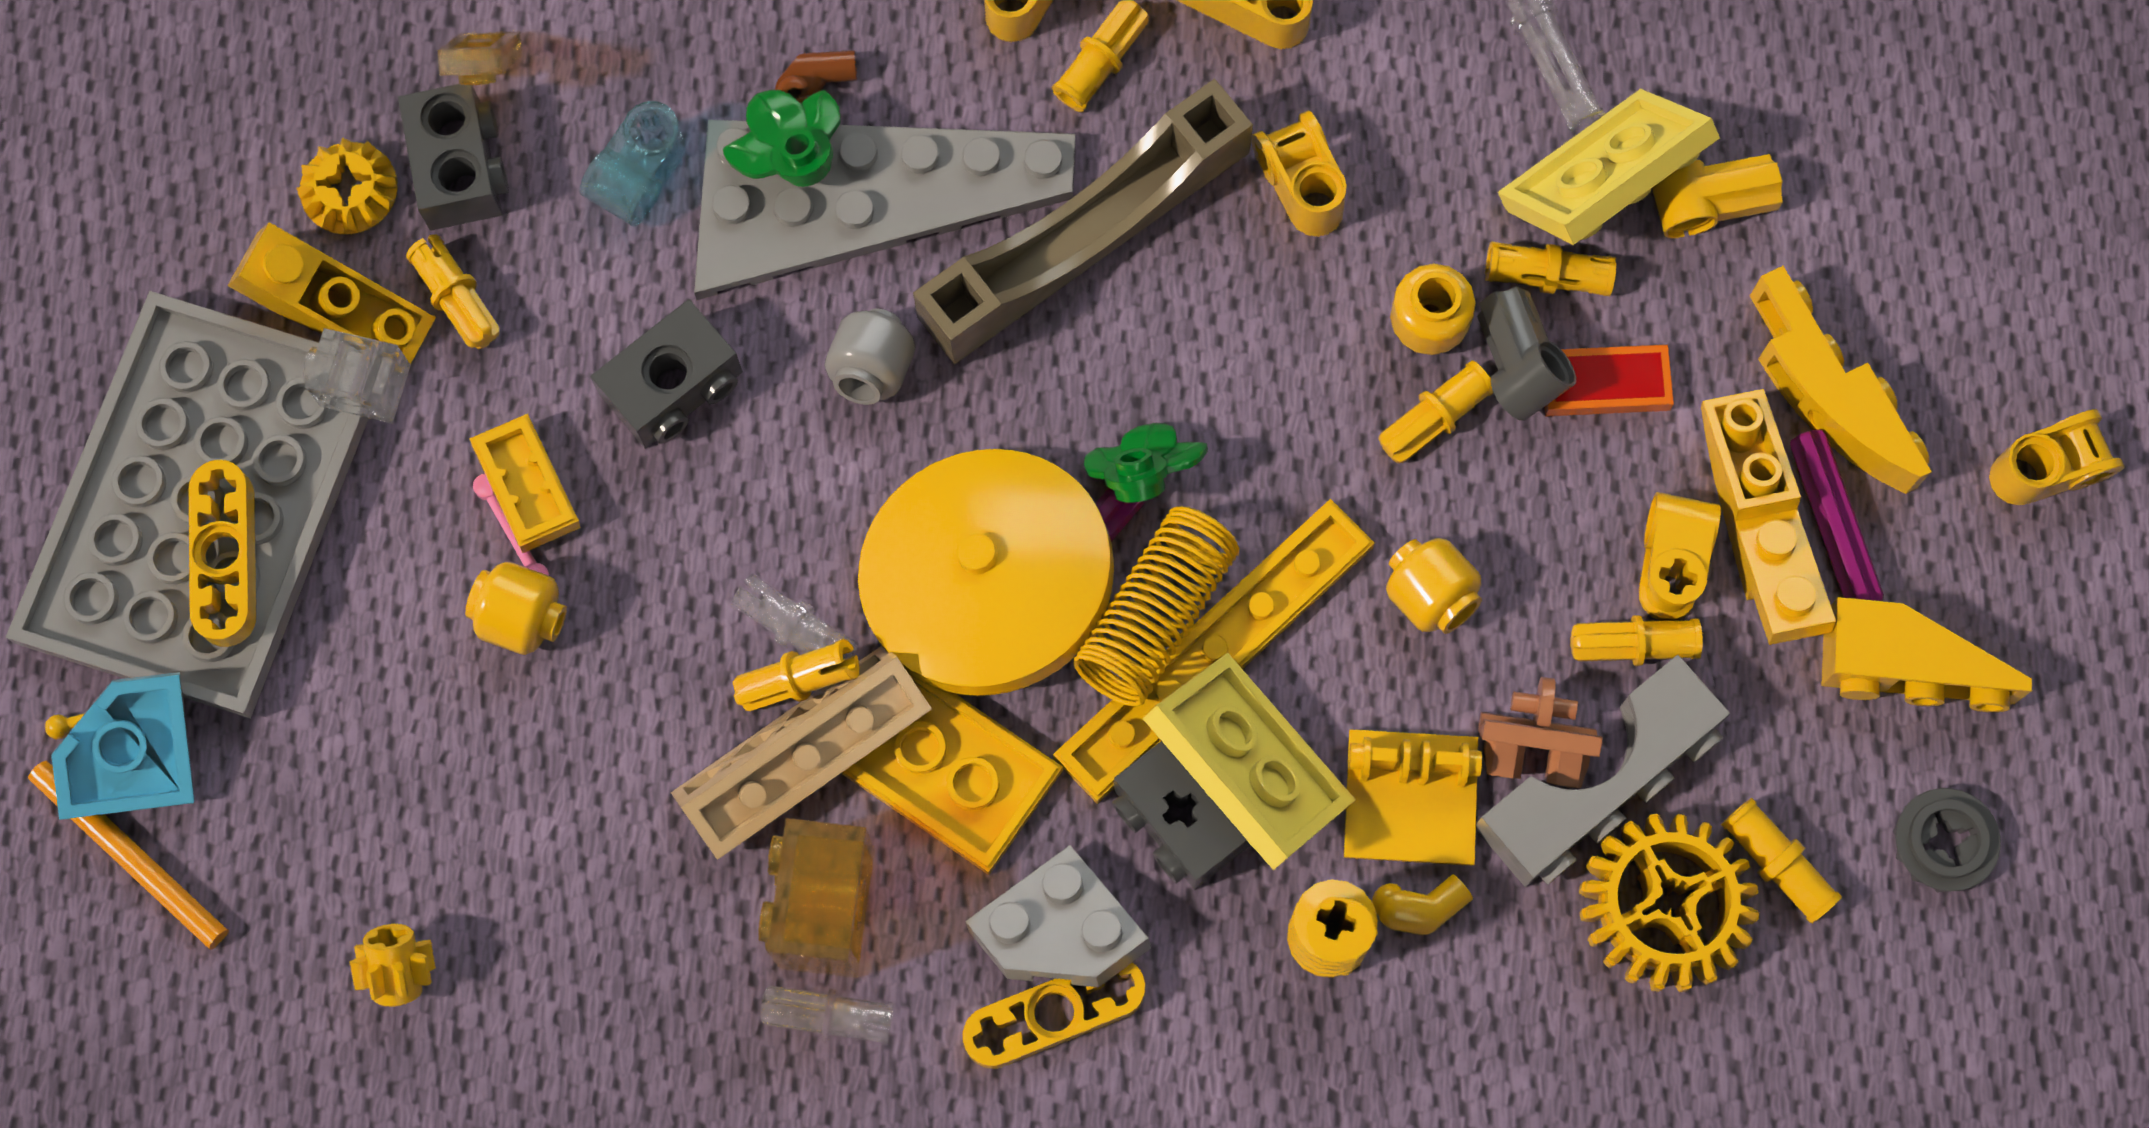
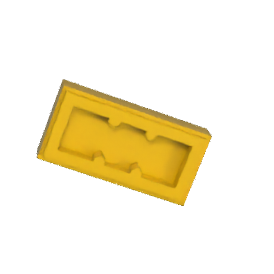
(525, 483)

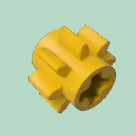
(392, 965)

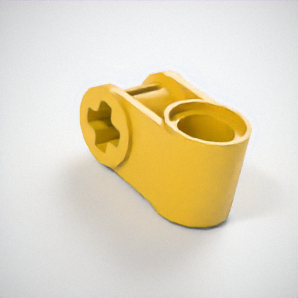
(1301, 164)
(2064, 458)
(1677, 545)

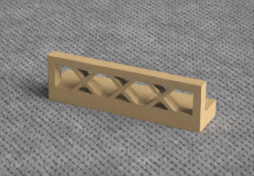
(800, 752)

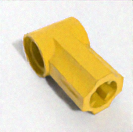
(1704, 195)

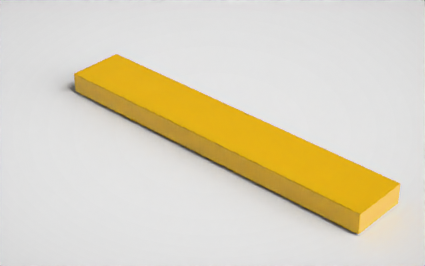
(1237, 625)

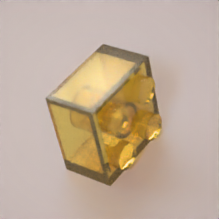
(818, 898)

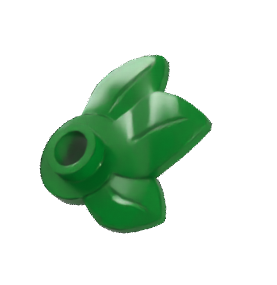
(786, 138)
(1143, 461)

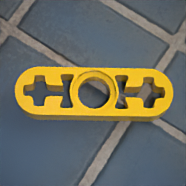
(207, 599)
(1013, 1044)

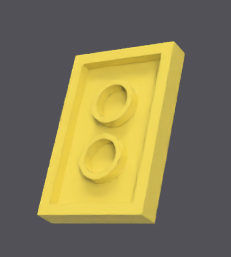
(1608, 166)
(1249, 760)

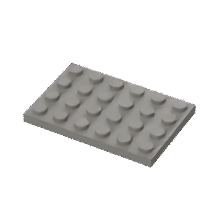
(118, 551)

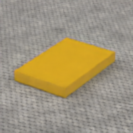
(959, 777)

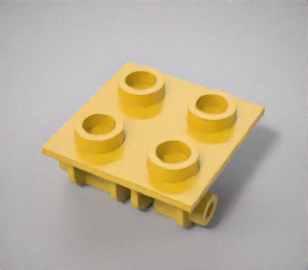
(1412, 797)

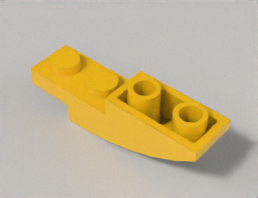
(1850, 406)
(1763, 517)

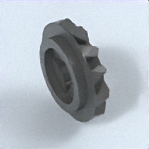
(1957, 813)

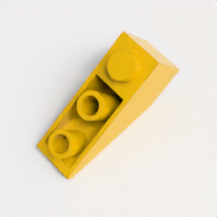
(325, 293)
(1904, 652)

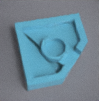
(126, 751)

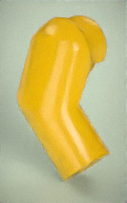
(1418, 912)

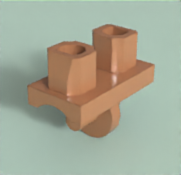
(1567, 744)

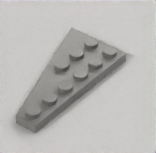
(877, 196)

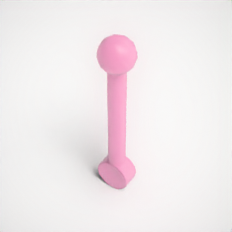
(484, 491)

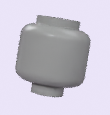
(869, 356)

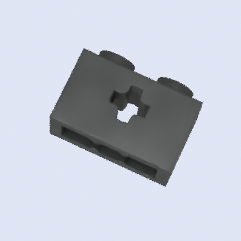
(1183, 852)

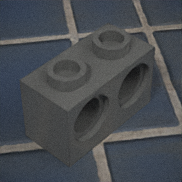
(442, 159)

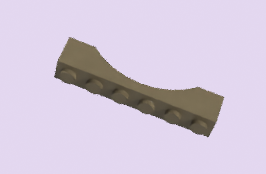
(1010, 278)

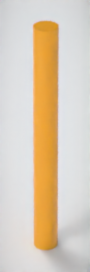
(140, 866)

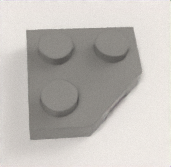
(1059, 926)

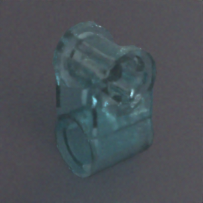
(628, 171)

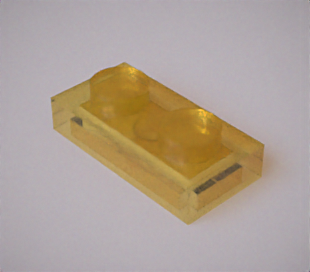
(479, 56)

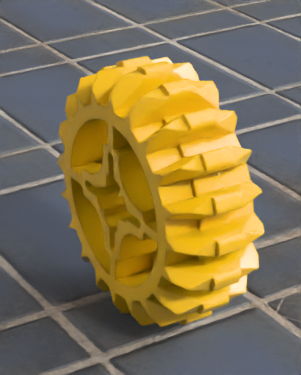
(1683, 928)

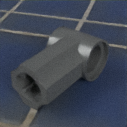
(1528, 364)

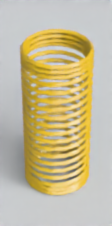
(1192, 549)

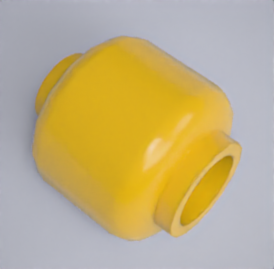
(1432, 309)
(1434, 585)
(515, 608)

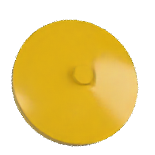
(986, 571)

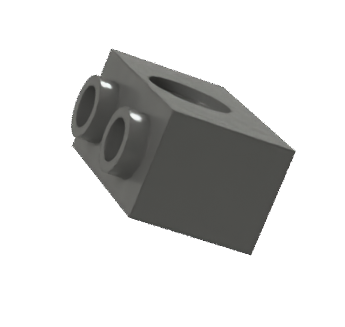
(679, 342)

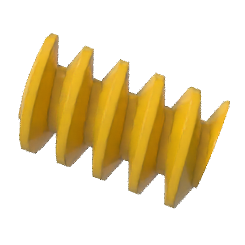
(1356, 928)

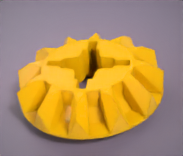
(368, 201)

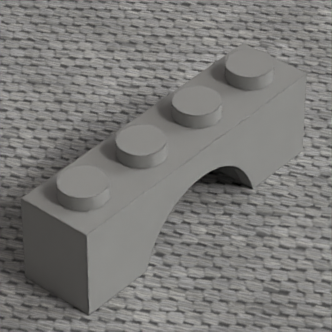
(1663, 722)

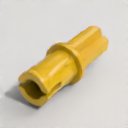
(1101, 55)
(453, 292)
(1436, 412)
(1636, 640)
(796, 676)

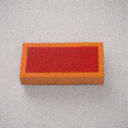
(1616, 381)

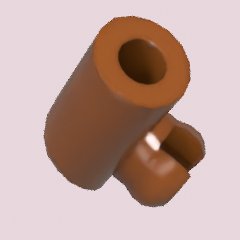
(813, 70)

